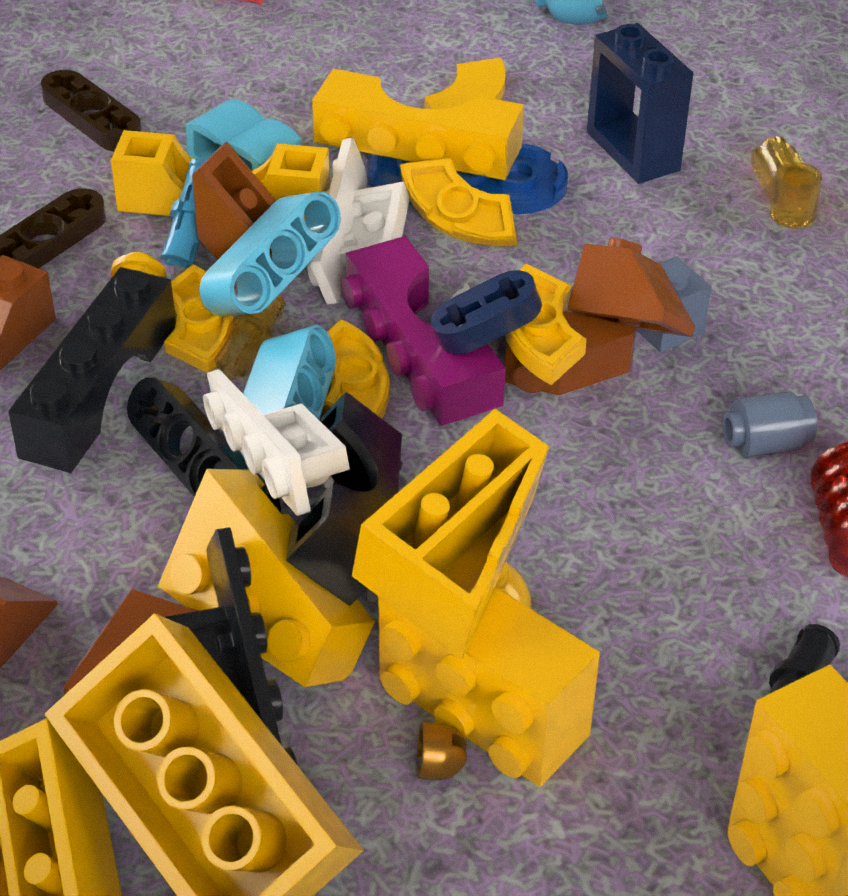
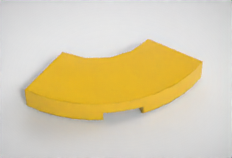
(473, 78)
(457, 207)
(197, 331)
(548, 342)
(358, 369)

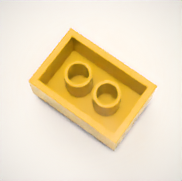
(515, 693)
(795, 788)

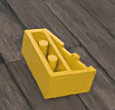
(451, 529)
(306, 626)
(51, 821)

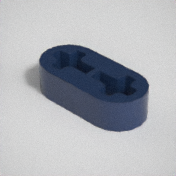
(486, 312)

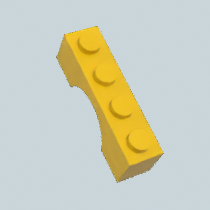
(478, 134)
(154, 166)

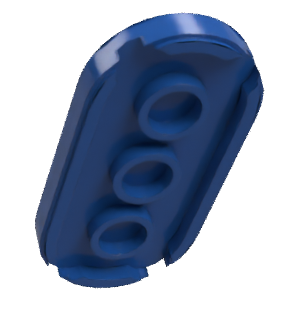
(529, 183)

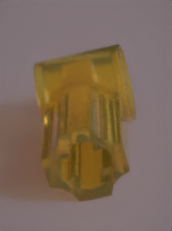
(787, 182)

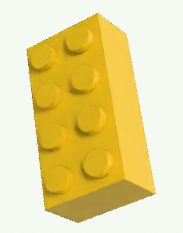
(199, 772)

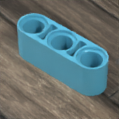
(248, 260)
(292, 371)

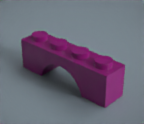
(390, 288)

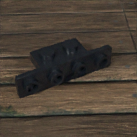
(235, 634)

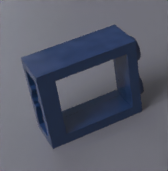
(654, 140)

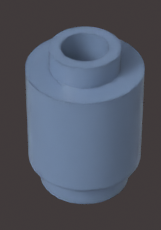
(770, 423)

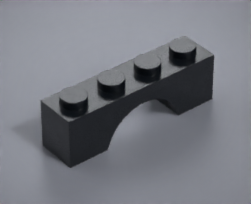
(66, 399)
(327, 536)

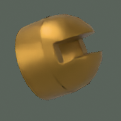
(441, 751)

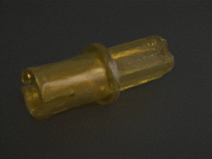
(246, 337)

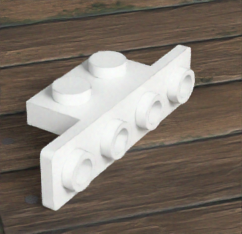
(366, 219)
(283, 446)

